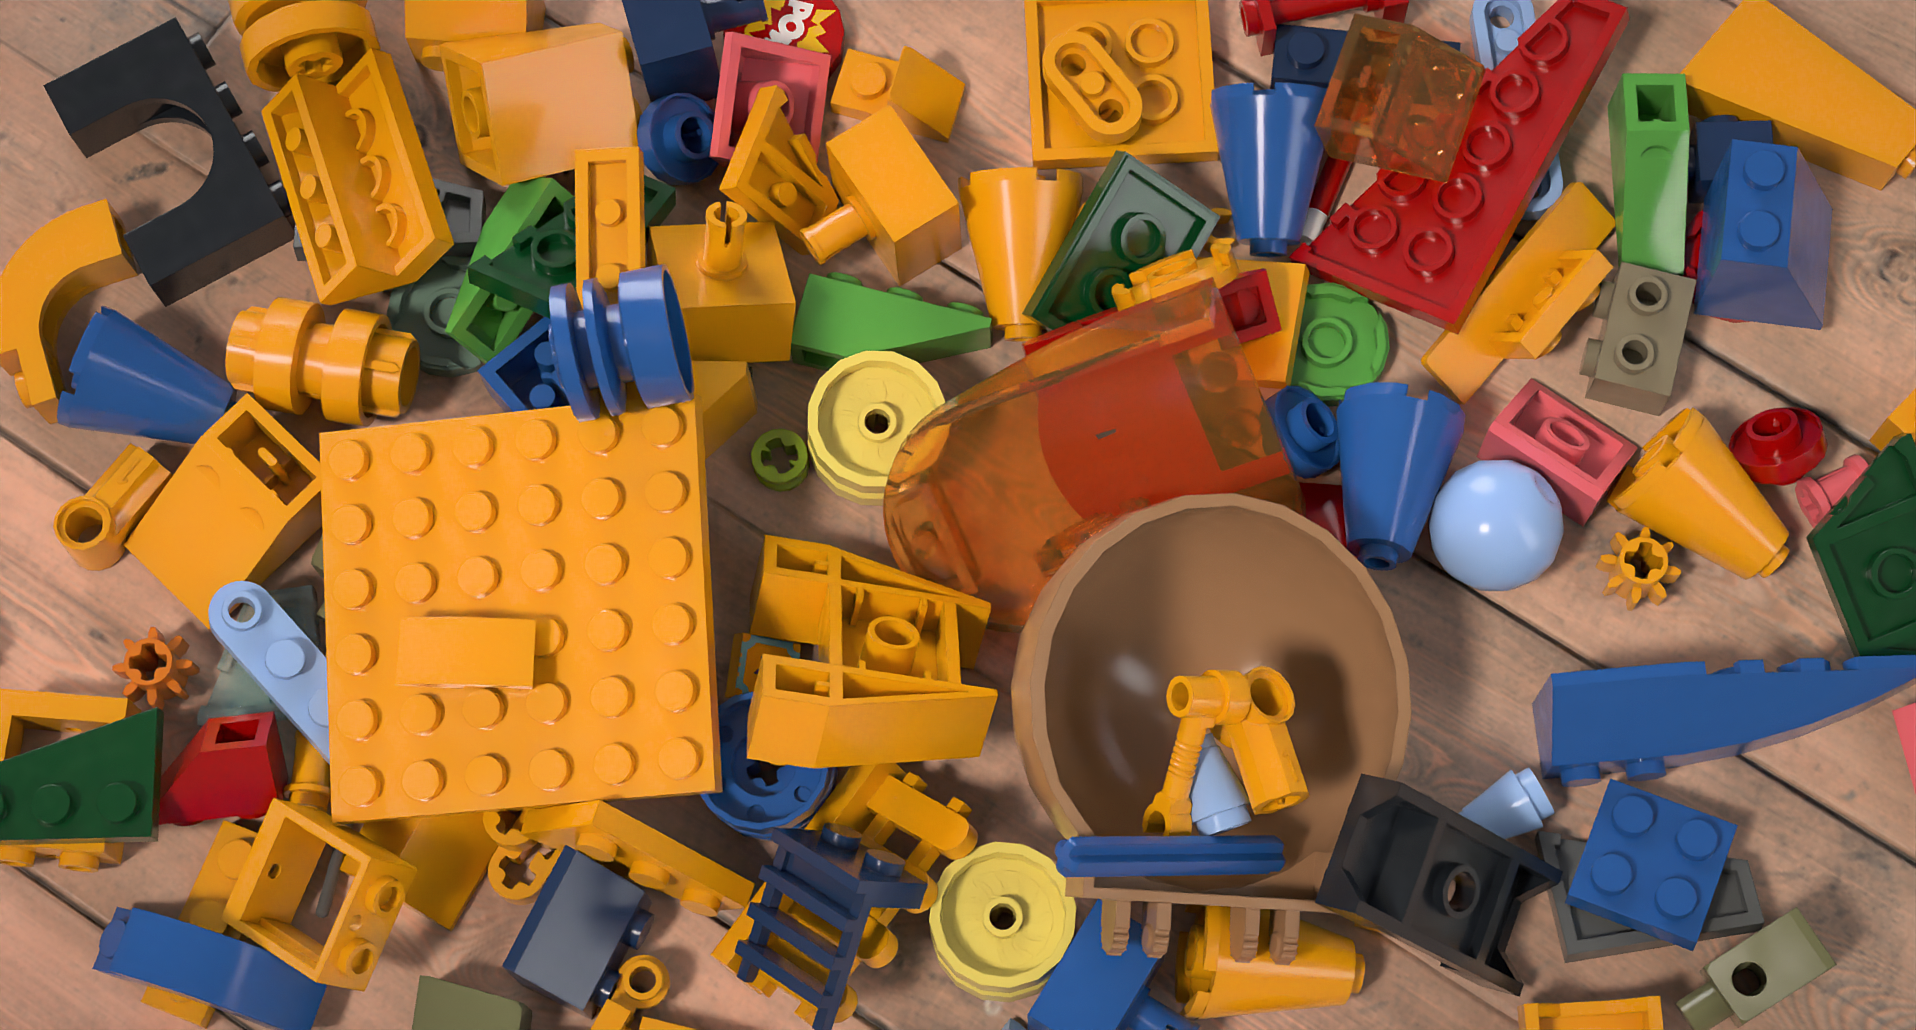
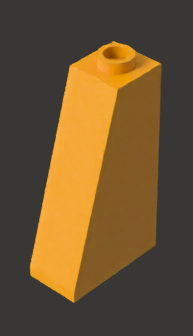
(1817, 100)

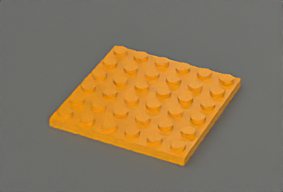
(522, 519)

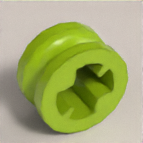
(792, 445)

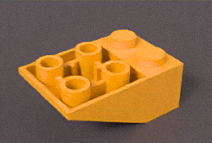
(230, 509)

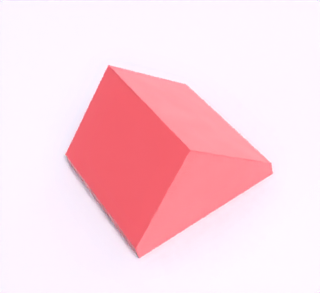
(759, 63)
(1561, 444)

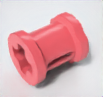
(1820, 495)

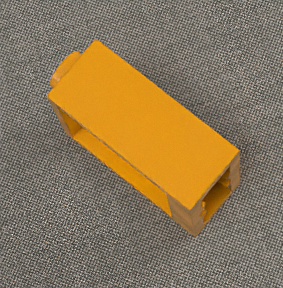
(65, 714)
(265, 904)

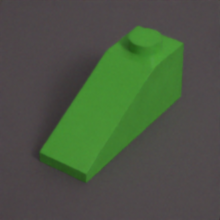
(480, 318)

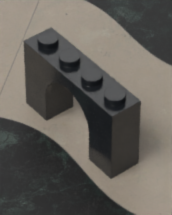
(166, 81)

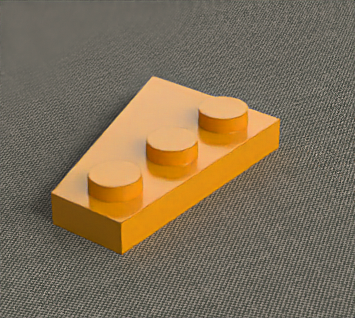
(639, 854)

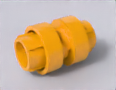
(295, 357)

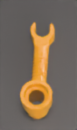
(1201, 703)

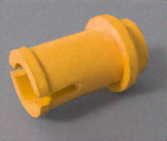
(309, 776)

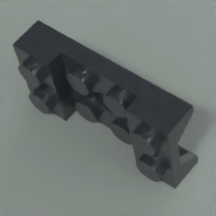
(1396, 875)

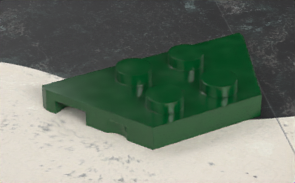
(1870, 554)

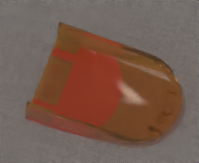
(1103, 415)

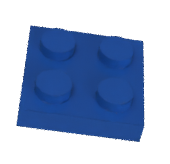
(1651, 864)

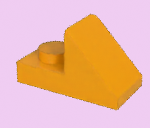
(915, 87)

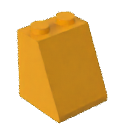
(538, 97)

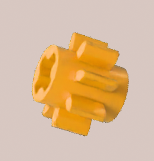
(1653, 563)

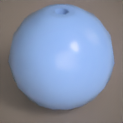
(1496, 525)

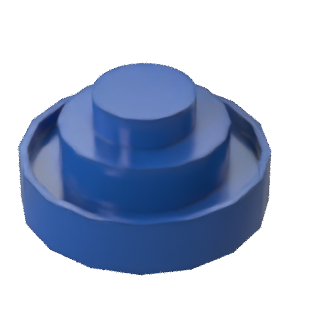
(677, 138)
(1305, 430)

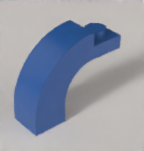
(208, 969)

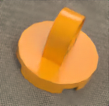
(1175, 273)

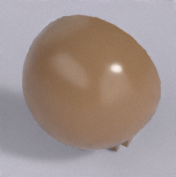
(1188, 594)

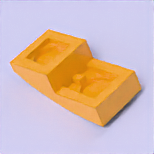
(465, 652)

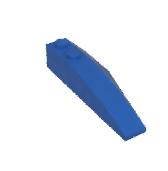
(1682, 716)

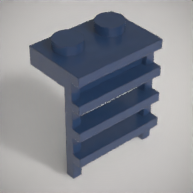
(839, 883)

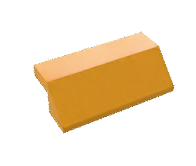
(357, 180)

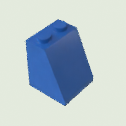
(1764, 239)

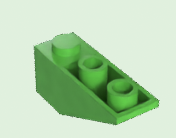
(1650, 169)
(845, 318)

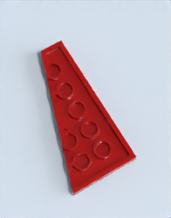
(1437, 242)

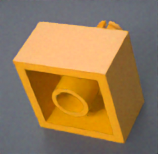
(887, 197)
(729, 285)

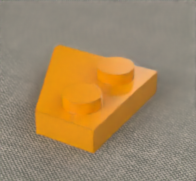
(777, 172)

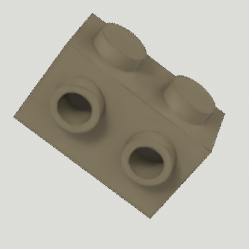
(1638, 338)

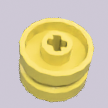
(858, 393)
(978, 890)

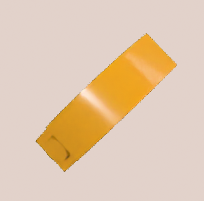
(43, 283)

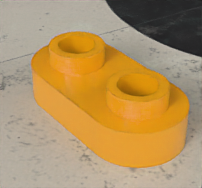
(1093, 91)

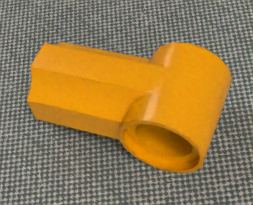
(116, 503)
(1264, 744)

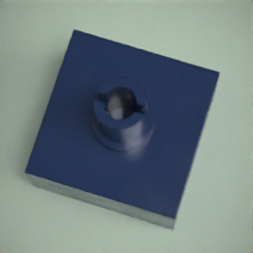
(677, 38)

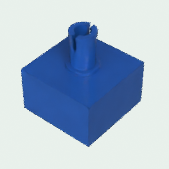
(1103, 989)

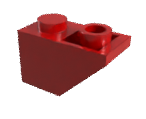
(225, 771)

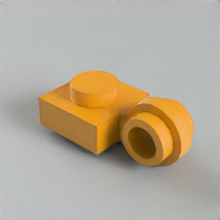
(620, 1009)

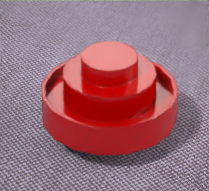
(1779, 445)

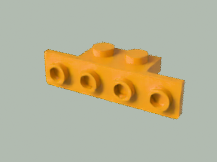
(1528, 295)

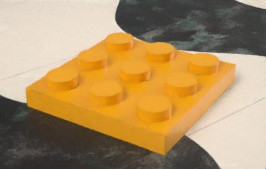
(1163, 54)

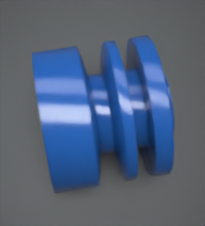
(620, 343)
(750, 803)

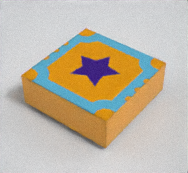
(746, 660)

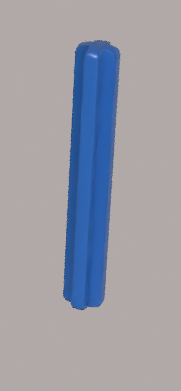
(1169, 855)

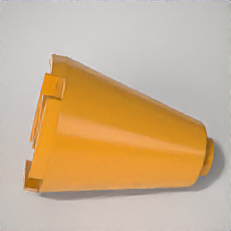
(1015, 233)
(1701, 498)
(1217, 986)

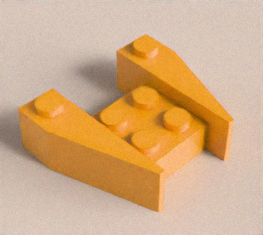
(884, 664)

